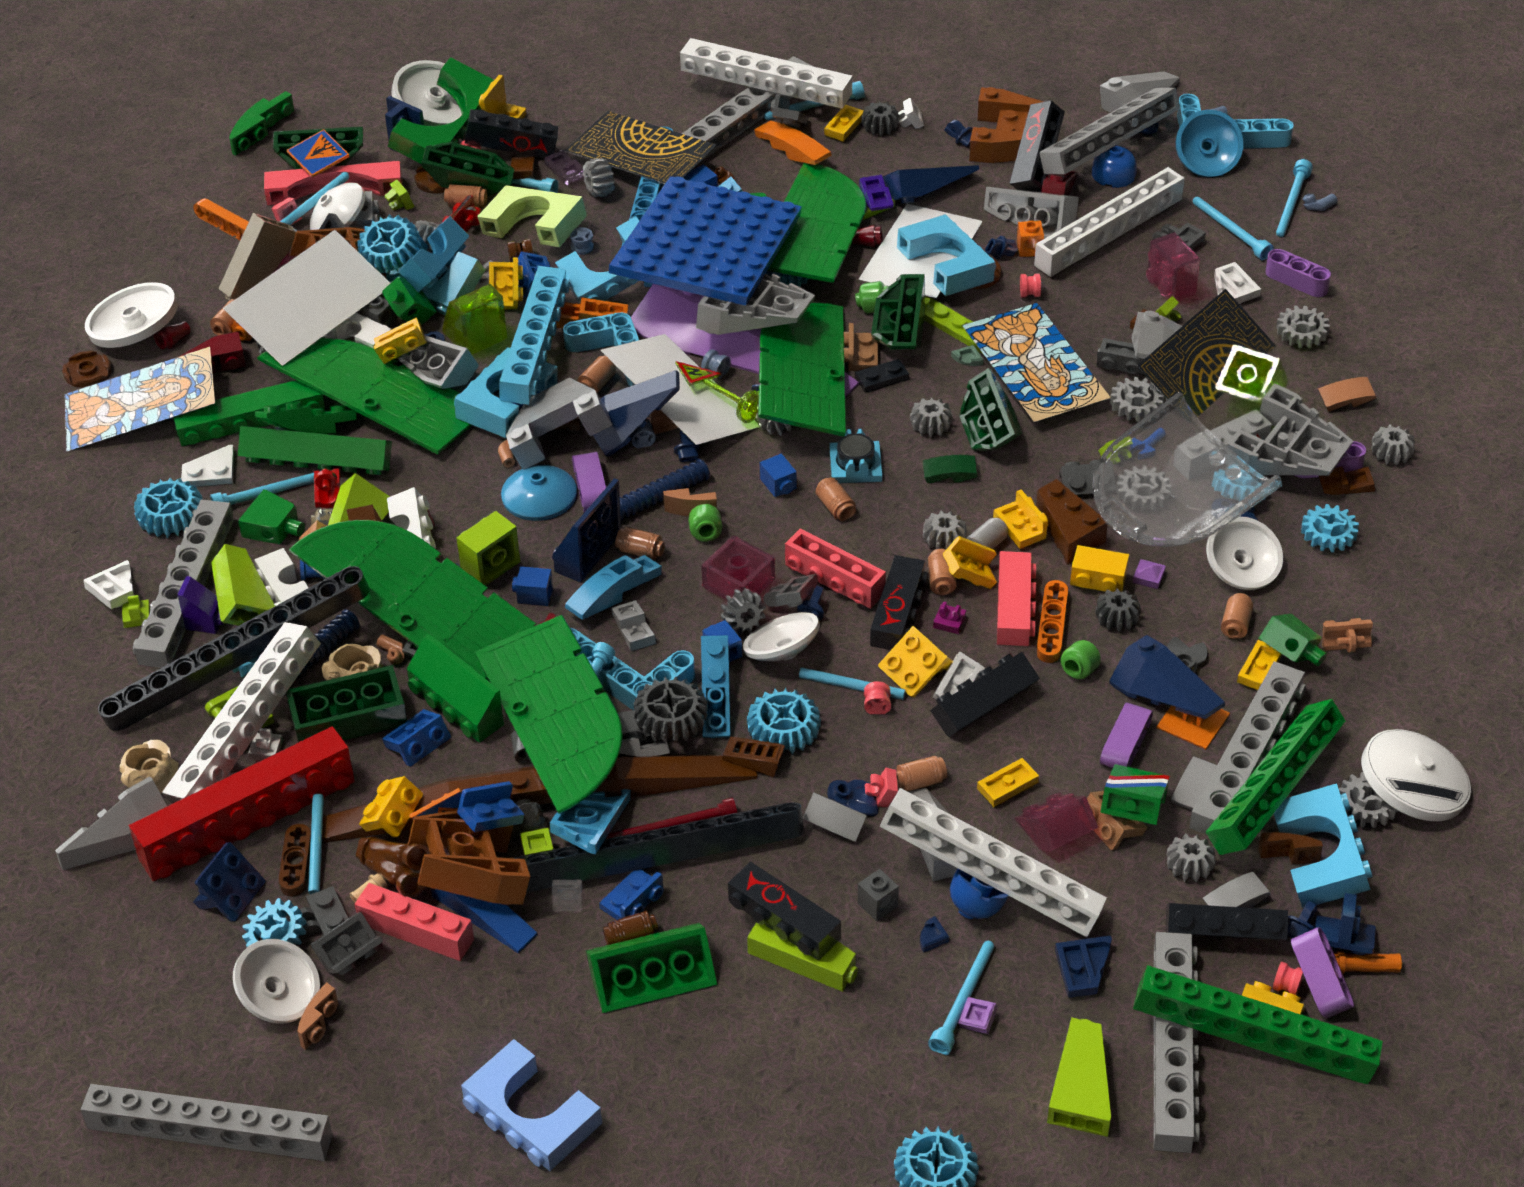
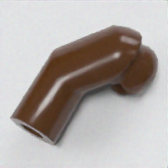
(722, 174)

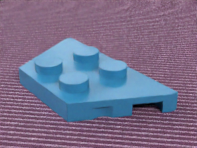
(590, 820)

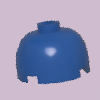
(1115, 167)
(975, 897)

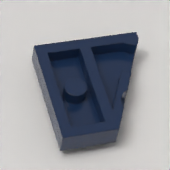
(1083, 964)

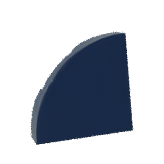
(932, 935)

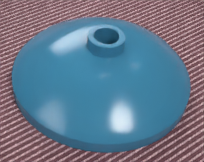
(1222, 136)
(539, 492)

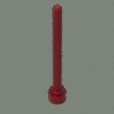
(725, 808)

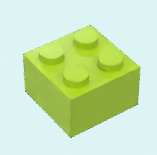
(489, 548)

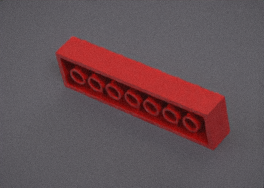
(241, 803)

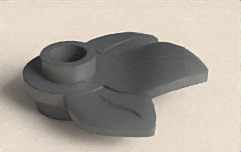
(1189, 656)

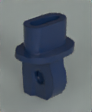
(959, 132)
(1000, 247)
(686, 450)
(813, 605)
(1301, 925)

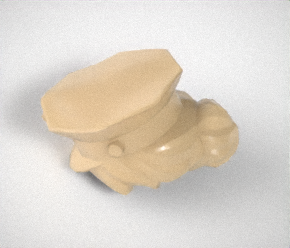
(351, 660)
(148, 760)

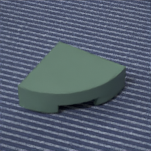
(967, 355)

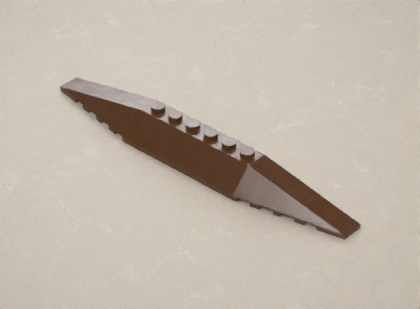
(636, 773)

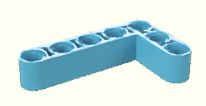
(1255, 132)
(600, 332)
(625, 682)

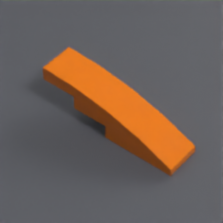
(795, 143)
(588, 309)

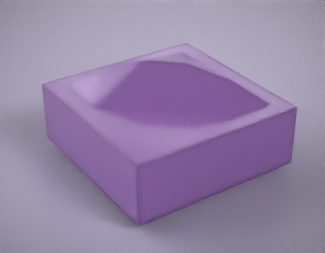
(1149, 574)
(978, 1015)

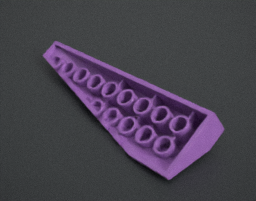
(675, 314)

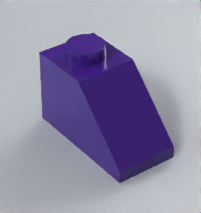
(199, 607)

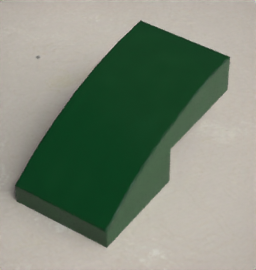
(955, 466)

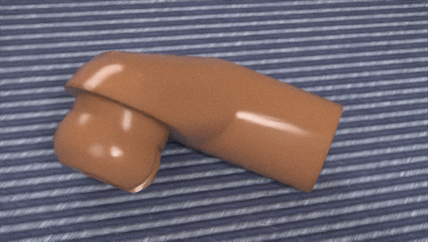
(506, 454)
(393, 647)

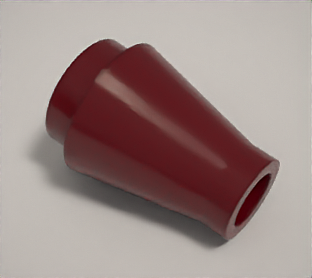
(868, 236)
(171, 334)

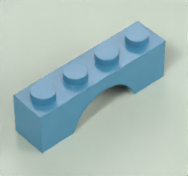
(425, 266)

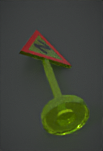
(747, 404)

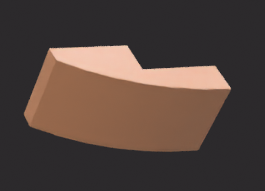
(1347, 391)
(682, 503)
(312, 1023)

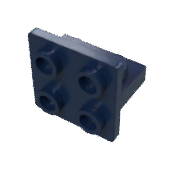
(398, 109)
(228, 883)
(1348, 931)

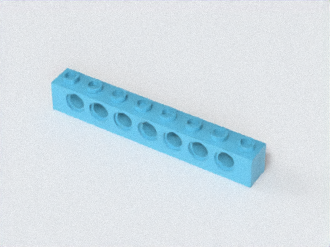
(534, 335)

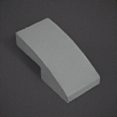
(633, 625)
(632, 747)
(1192, 783)
(834, 816)
(1240, 892)

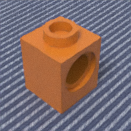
(1028, 235)

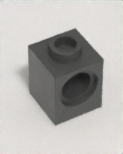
(379, 311)
(878, 894)

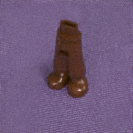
(394, 862)

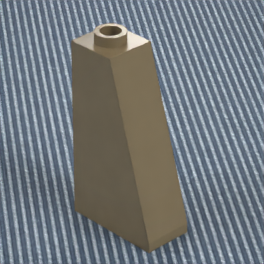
(257, 255)

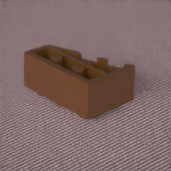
(1070, 519)

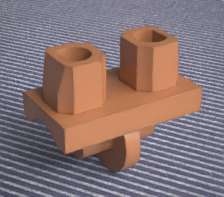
(1347, 634)

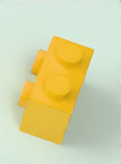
(1099, 569)

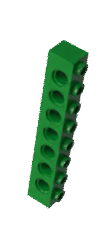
(1275, 777)
(1258, 1025)

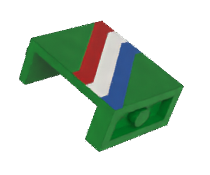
(1134, 794)

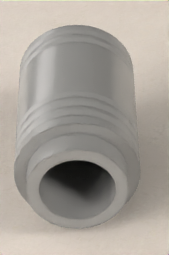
(990, 533)

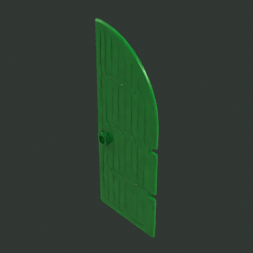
(827, 223)
(805, 371)
(377, 390)
(412, 588)
(555, 709)

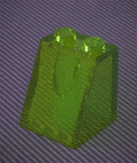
(476, 319)
(1250, 374)

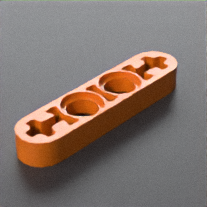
(220, 217)
(1052, 621)

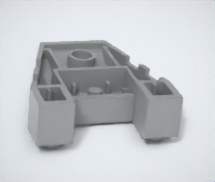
(769, 306)
(550, 410)
(1298, 442)

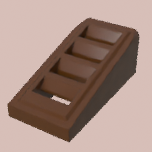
(766, 758)

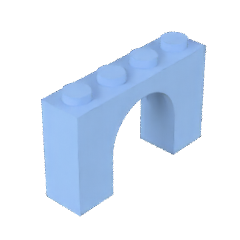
(545, 1138)

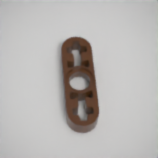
(291, 850)

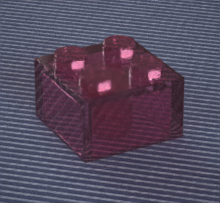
(1173, 267)
(738, 567)

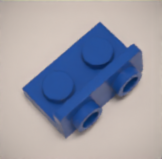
(530, 264)
(418, 736)
(489, 807)
(633, 894)

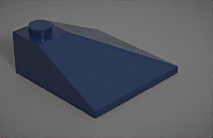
(590, 536)

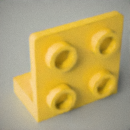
(495, 100)
(914, 662)

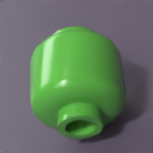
(867, 295)
(705, 522)
(1080, 659)

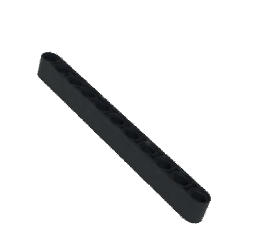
(231, 649)
(666, 845)

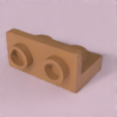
(861, 351)
(1113, 828)

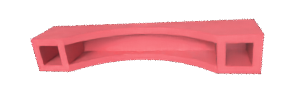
(298, 183)

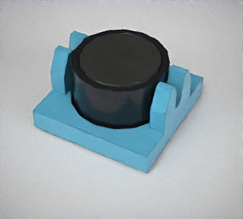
(855, 459)

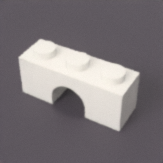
(359, 327)
(410, 512)
(276, 574)

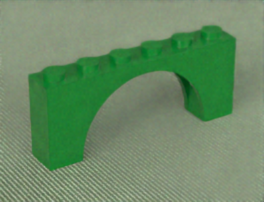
(466, 88)

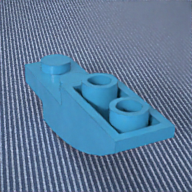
(609, 583)
(716, 685)

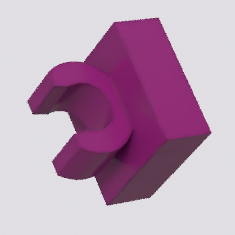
(949, 618)

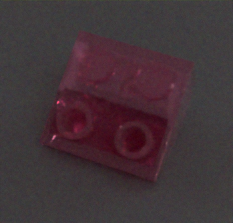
(1057, 820)

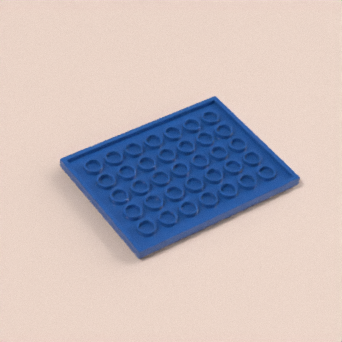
(706, 240)

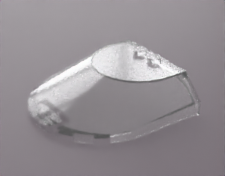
(1174, 480)

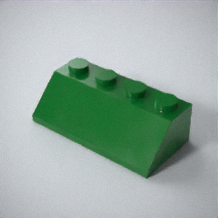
(455, 689)
(651, 967)

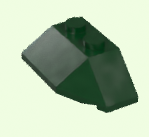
(348, 138)
(467, 166)
(901, 313)
(988, 414)

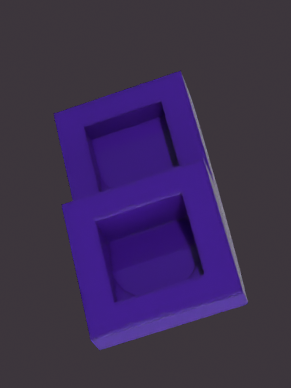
(876, 193)

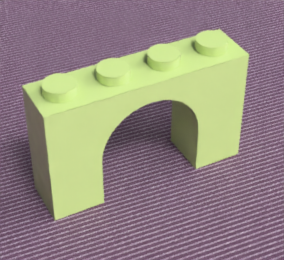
(560, 212)

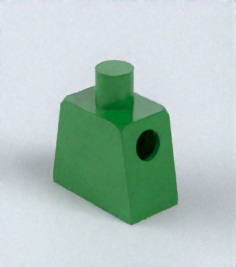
(406, 299)
(270, 519)
(1293, 639)

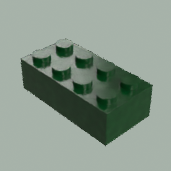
(351, 704)

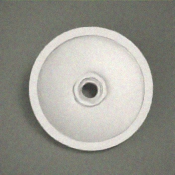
(341, 200)
(1250, 543)
(782, 637)
(283, 969)

